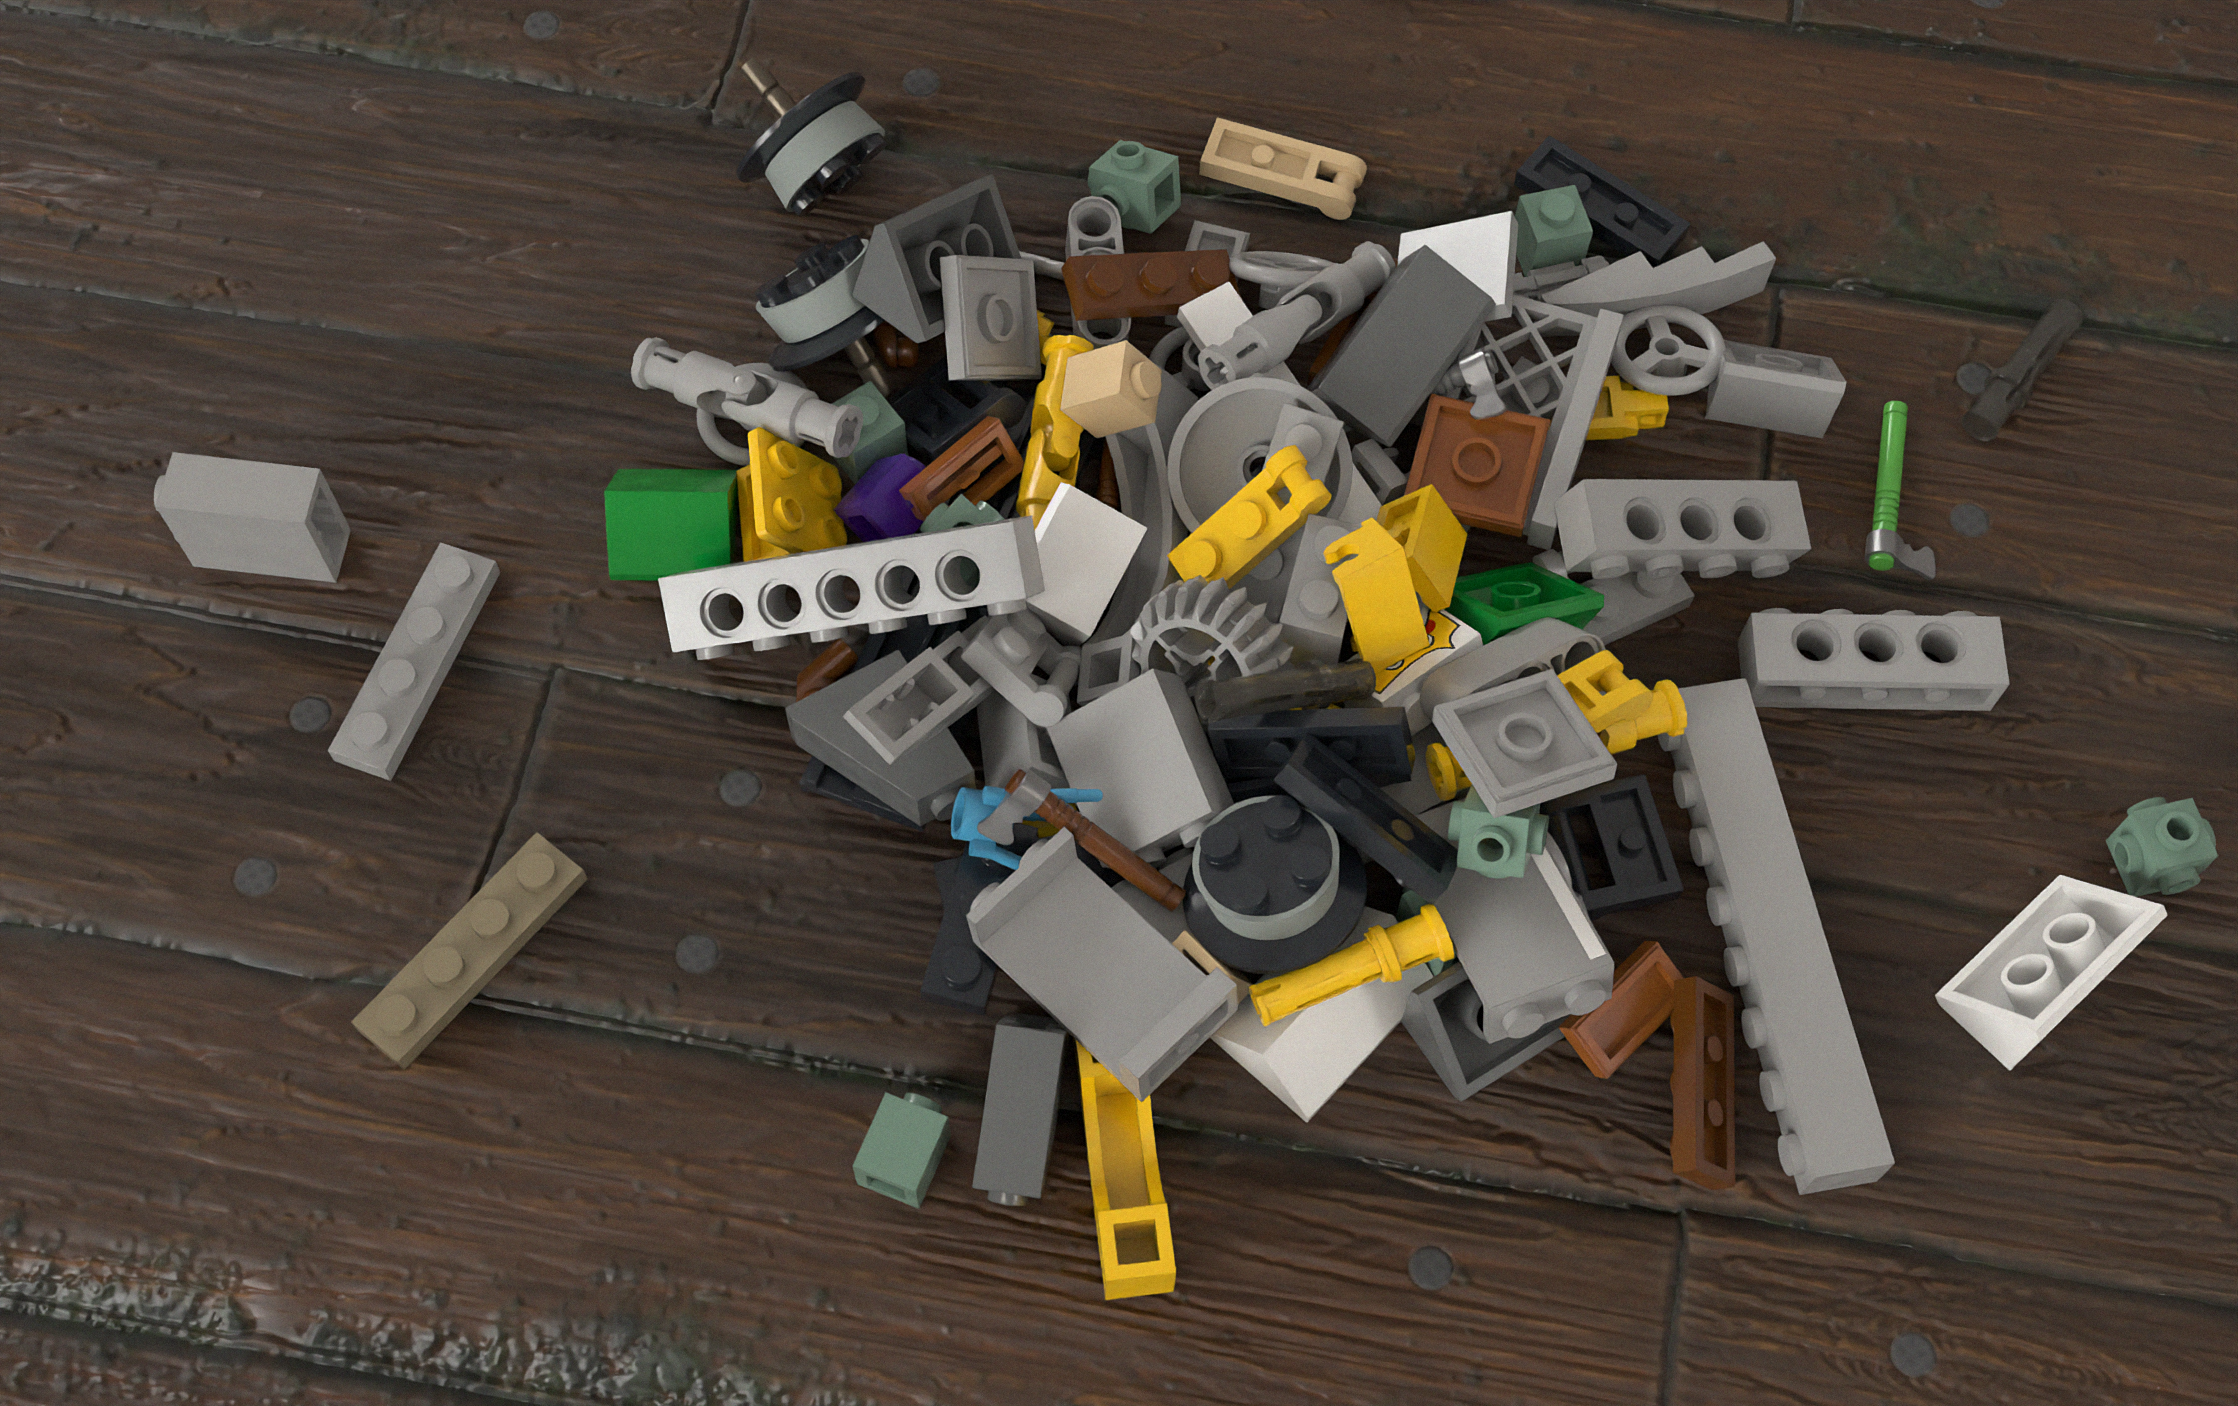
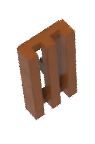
(989, 429)

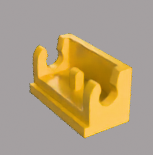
(1430, 540)
(1378, 596)

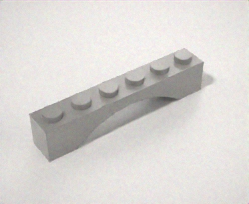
(1145, 497)

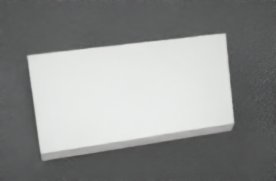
(2045, 964)
(1320, 1046)

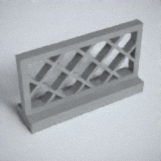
(1573, 409)

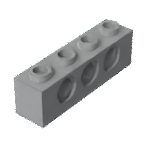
(1681, 527)
(1967, 644)

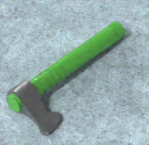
(1883, 544)

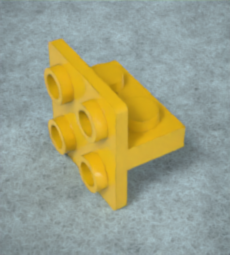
(787, 500)

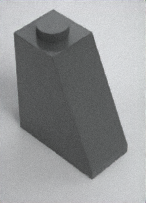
(917, 785)
(1021, 1107)

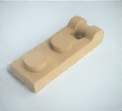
(1283, 167)

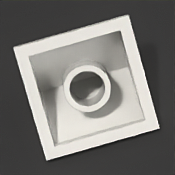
(1081, 560)

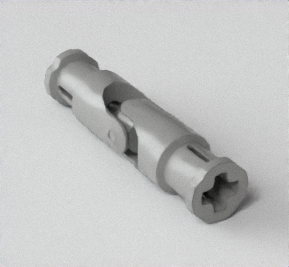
(1273, 333)
(741, 395)

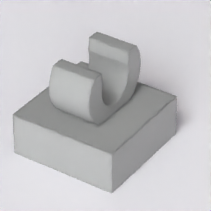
(1379, 470)

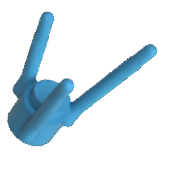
(975, 805)

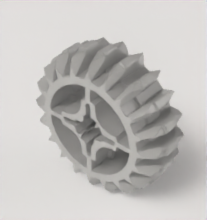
(1205, 620)

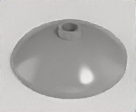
(1226, 433)

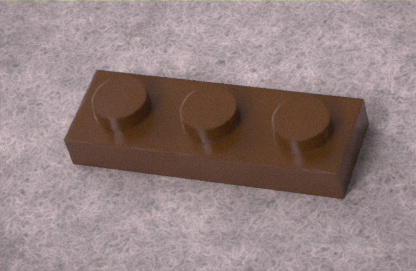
(1142, 282)
(1703, 1084)

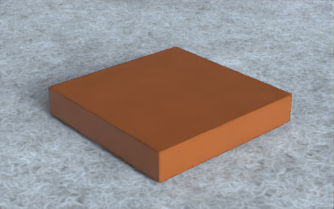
(1480, 465)

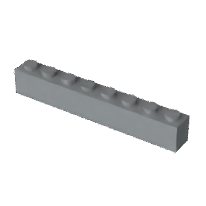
(1775, 944)

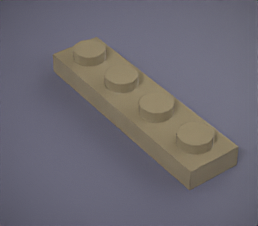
(469, 951)

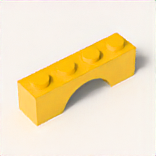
(1124, 1184)

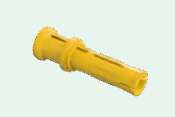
(1380, 955)

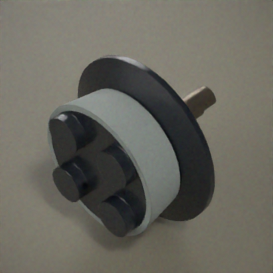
(813, 142)
(818, 314)
(1273, 887)

